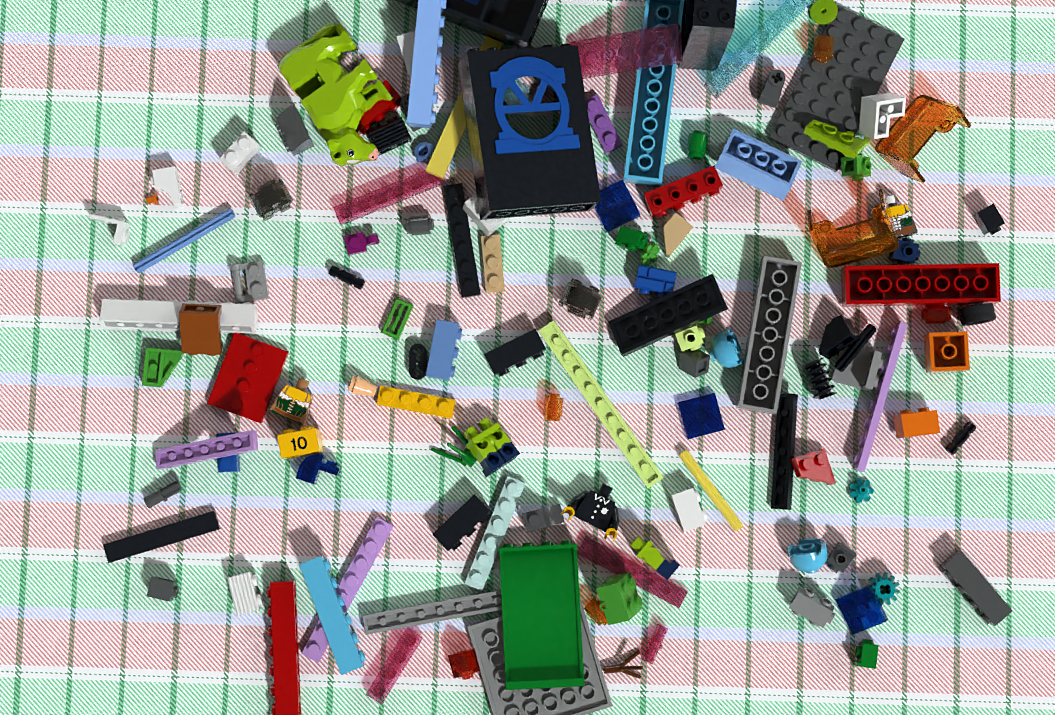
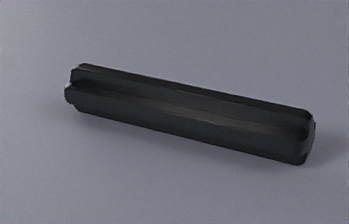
(855, 348)

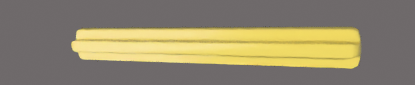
(710, 489)

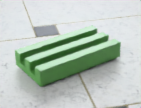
(391, 334)

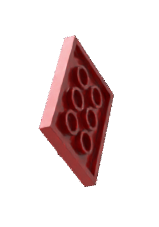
(248, 377)

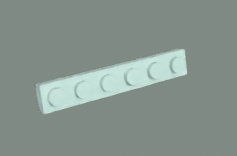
(494, 533)

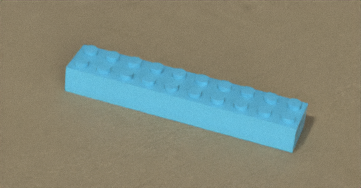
(651, 105)

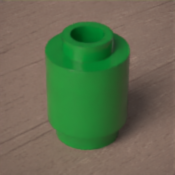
(697, 145)

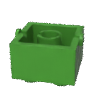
(619, 597)

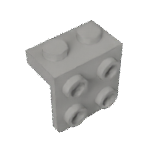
(861, 371)

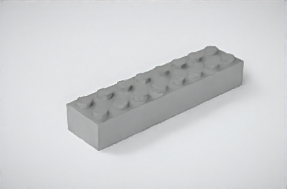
(768, 335)

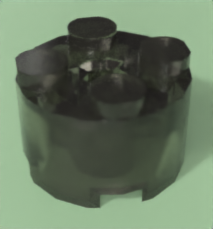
(271, 199)
(580, 299)

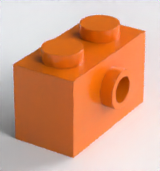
(916, 424)

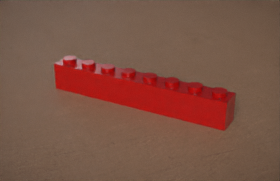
(284, 648)

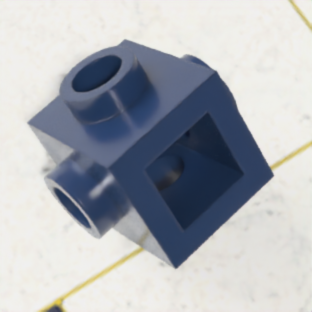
(912, 252)

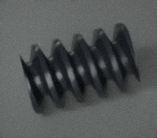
(818, 379)

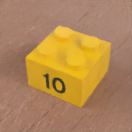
(300, 443)

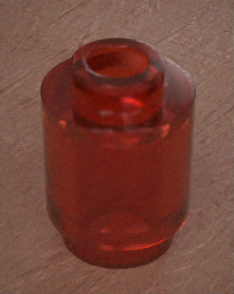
(936, 314)

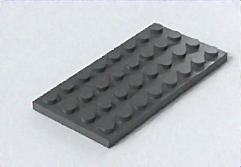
(834, 89)

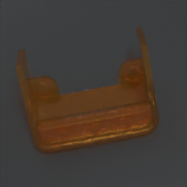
(914, 130)
(856, 240)

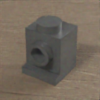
(840, 550)

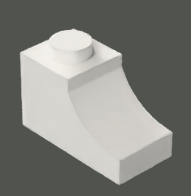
(168, 181)

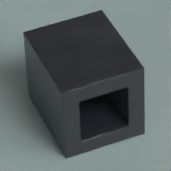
(989, 220)

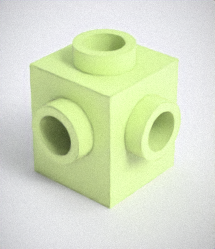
(687, 343)

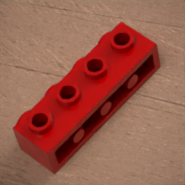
(683, 191)

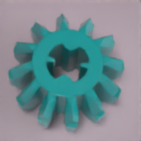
(885, 581)

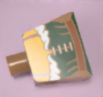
(294, 402)

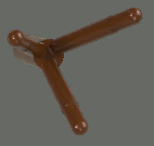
(624, 669)

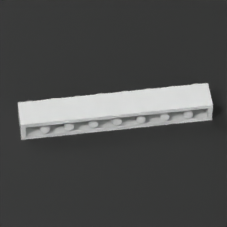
(165, 315)

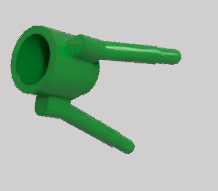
(466, 456)

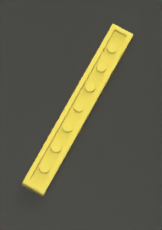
(453, 129)

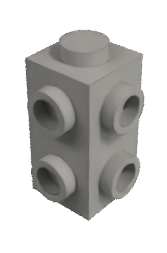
(812, 607)

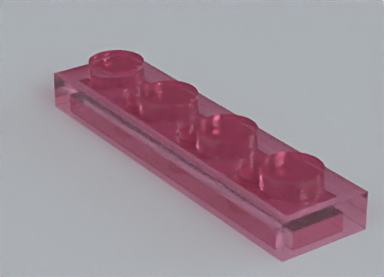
(394, 665)

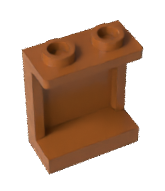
(200, 329)

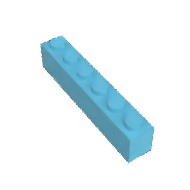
(332, 614)

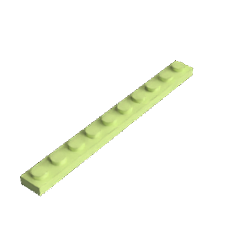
(600, 404)

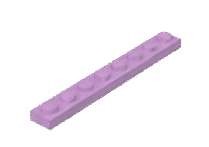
(876, 405)
(351, 582)

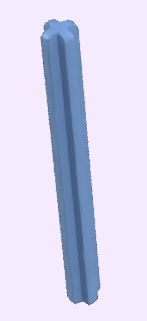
(184, 240)

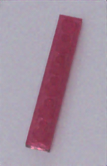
(386, 196)
(644, 578)

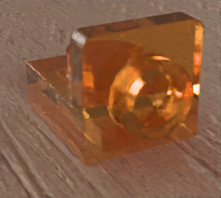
(823, 48)

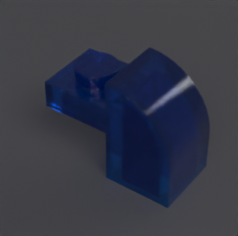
(312, 465)

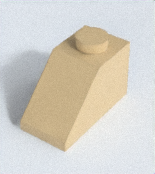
(674, 232)

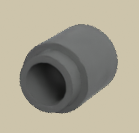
(419, 225)

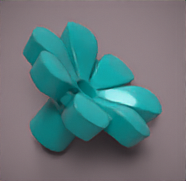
(856, 490)

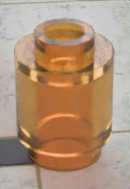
(553, 407)
(594, 612)

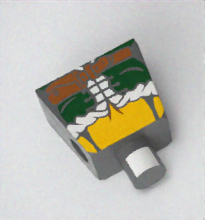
(902, 218)

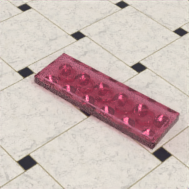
(630, 51)

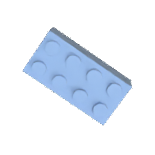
(758, 164)

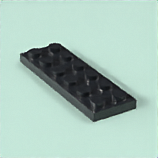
(668, 315)

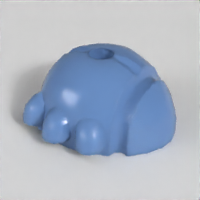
(423, 151)

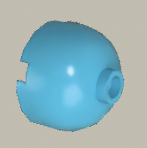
(726, 349)
(808, 555)

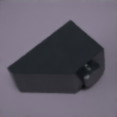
(837, 336)

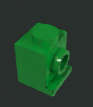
(631, 239)
(866, 654)

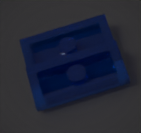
(616, 206)

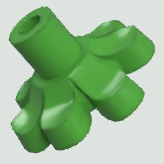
(649, 254)

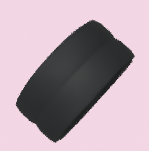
(977, 314)

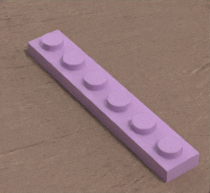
(206, 449)

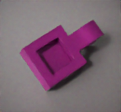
(358, 242)

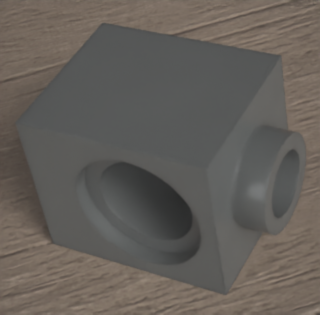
(162, 589)

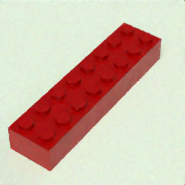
(920, 285)

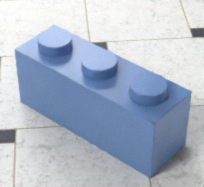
(443, 350)

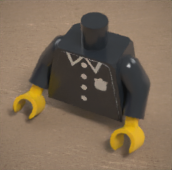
(595, 510)

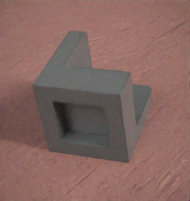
(694, 362)

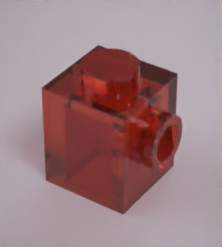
(464, 663)

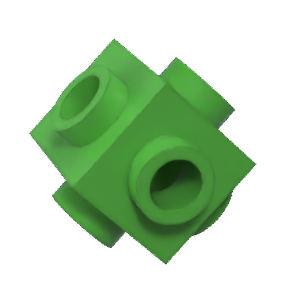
(856, 168)

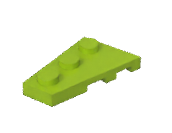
(843, 142)

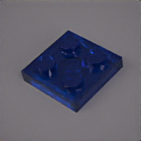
(701, 416)
(861, 609)

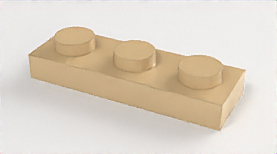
(492, 263)

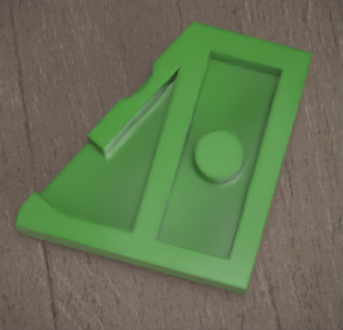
(159, 366)

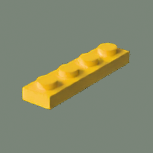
(416, 402)

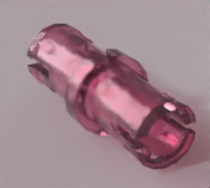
(655, 644)

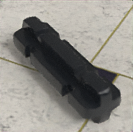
(346, 277)
(960, 438)

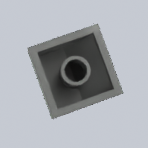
(294, 131)

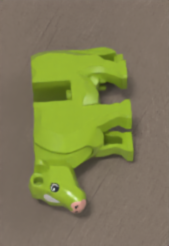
(331, 94)

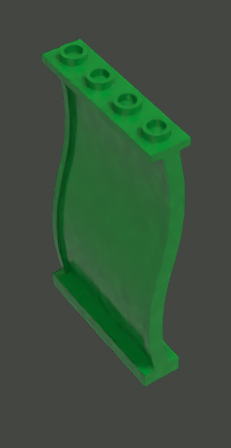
(541, 616)

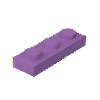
(602, 125)

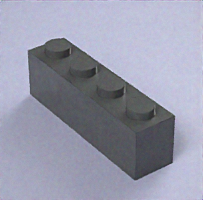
(975, 588)

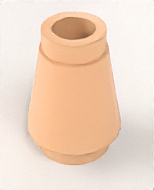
(362, 387)

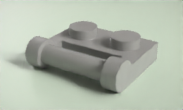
(255, 279)

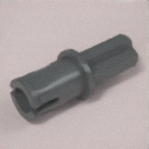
(162, 494)

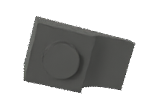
(543, 517)

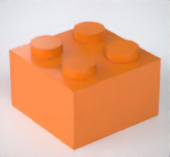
(946, 352)

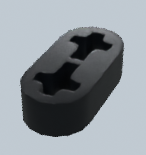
(412, 361)

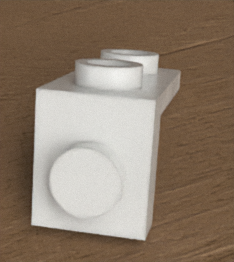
(122, 232)

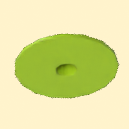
(823, 11)

